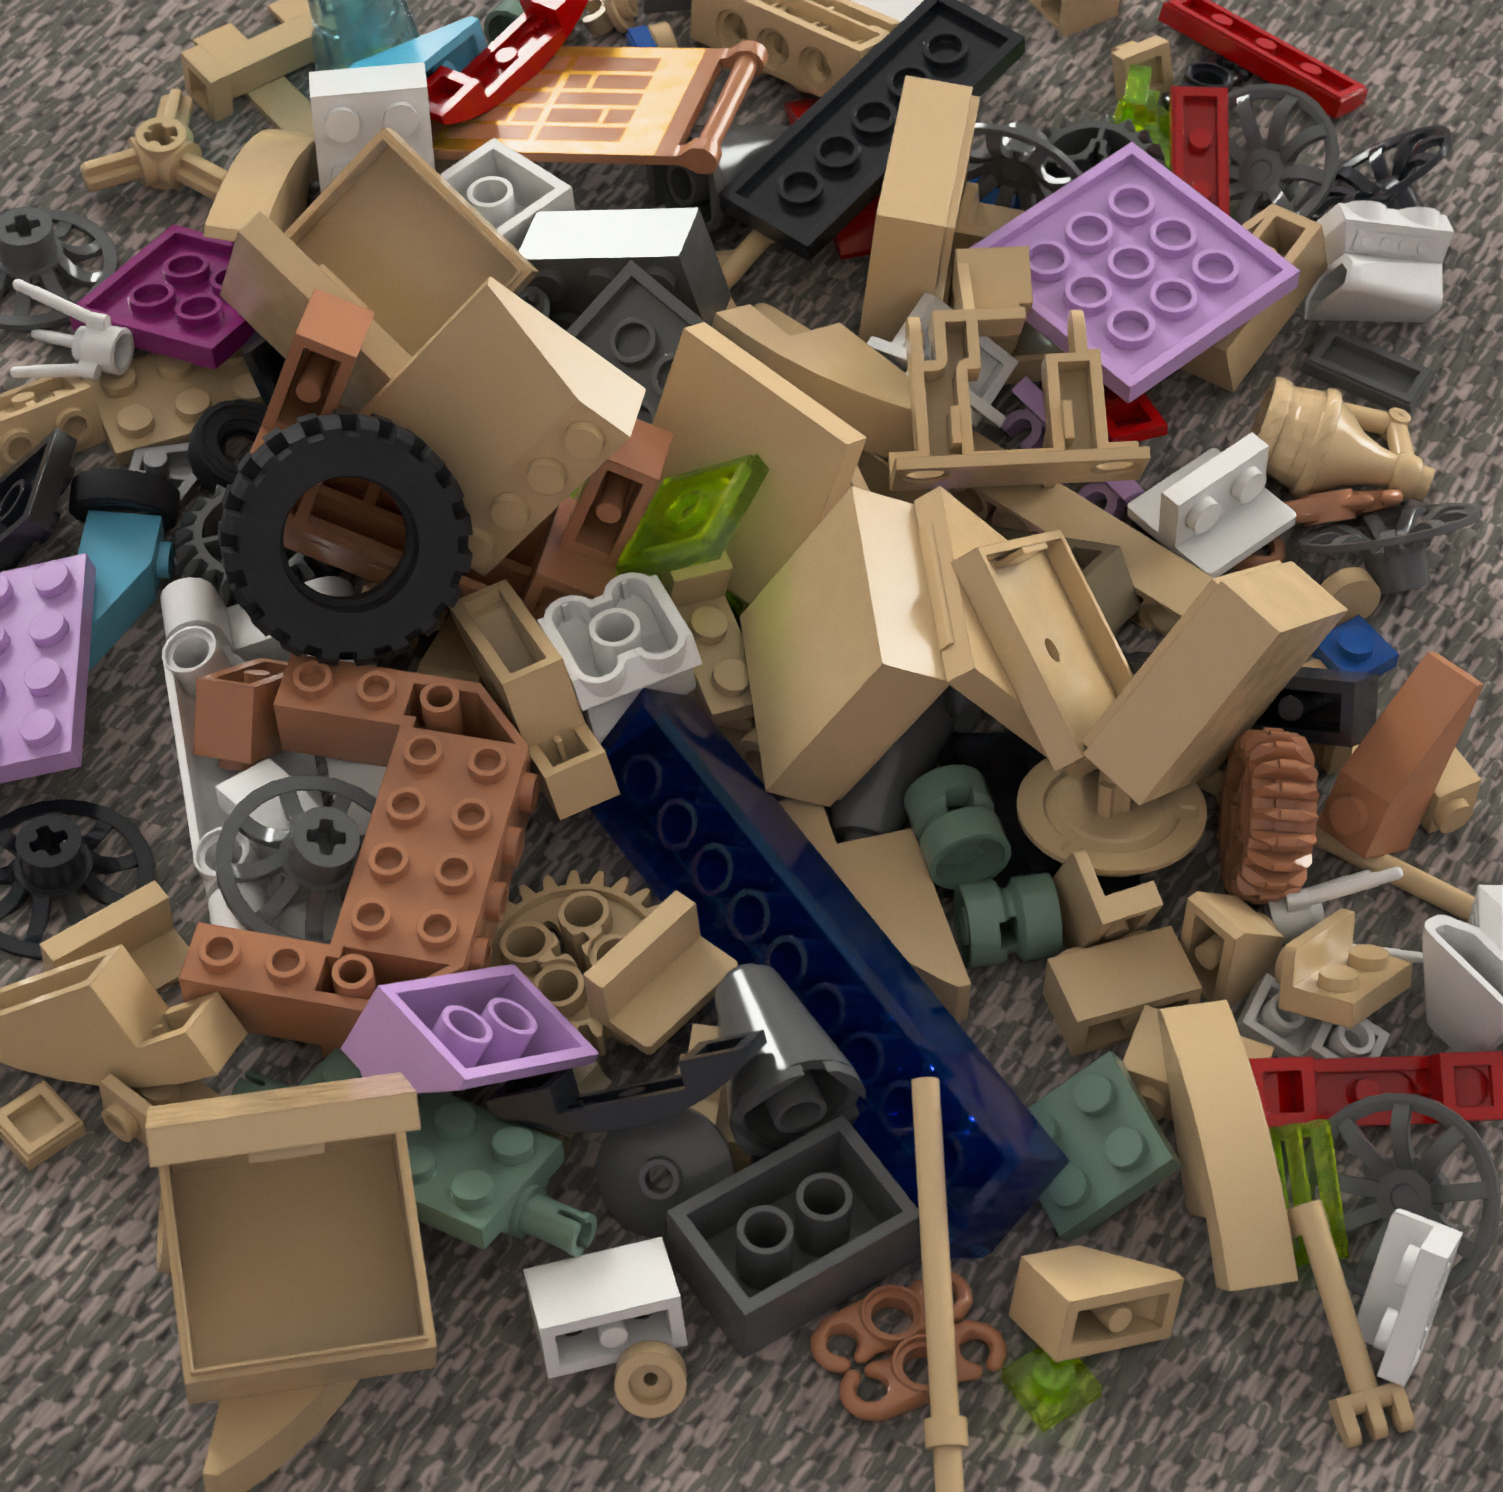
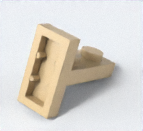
(723, 676)

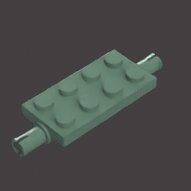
(472, 1168)

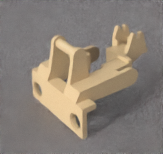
(992, 300)

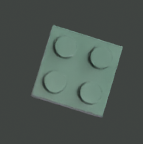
(1110, 1144)

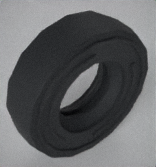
(213, 426)
(124, 493)

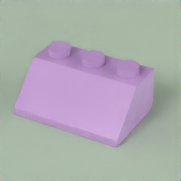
(464, 1031)

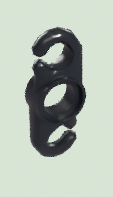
(1211, 73)

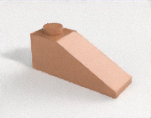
(1400, 761)

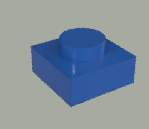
(1357, 649)

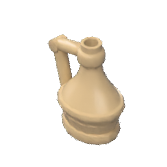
(1322, 444)

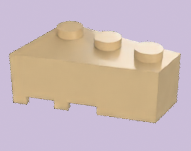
(1303, 246)

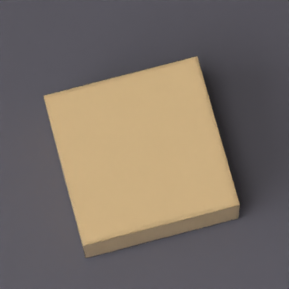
(38, 1125)

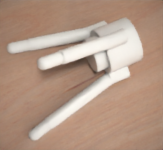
(96, 346)
(1305, 908)

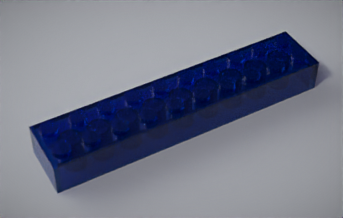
(766, 896)

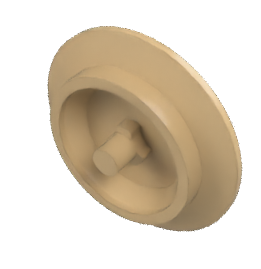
(1114, 830)

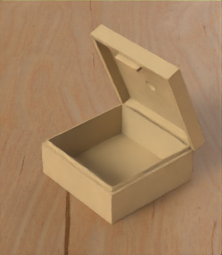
(919, 215)
(379, 238)
(735, 406)
(866, 639)
(1189, 696)
(293, 1236)

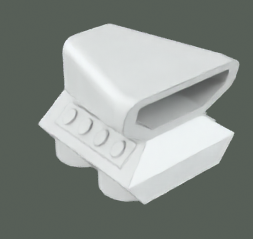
(1380, 264)
(620, 646)
(1466, 974)

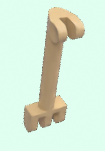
(1366, 1396)

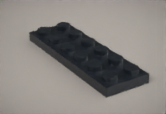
(839, 149)

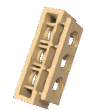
(806, 39)

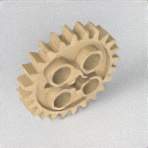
(590, 924)

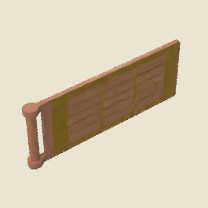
(615, 107)

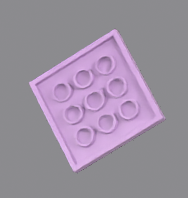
(1145, 264)
(44, 665)

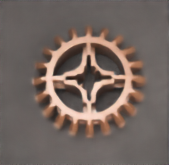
(1267, 815)

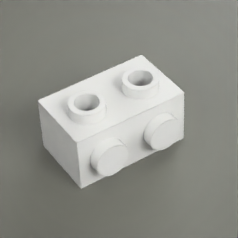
(602, 1298)

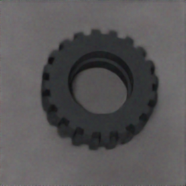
(365, 622)

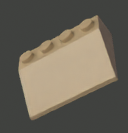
(511, 413)

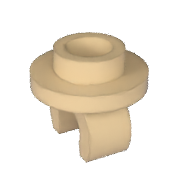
(610, 14)

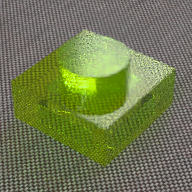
(1139, 101)
(1050, 1388)

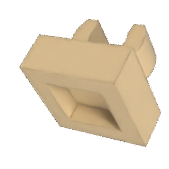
(1149, 52)

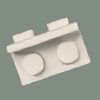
(1406, 1290)

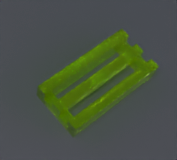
(1326, 1174)

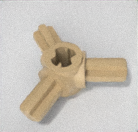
(159, 155)

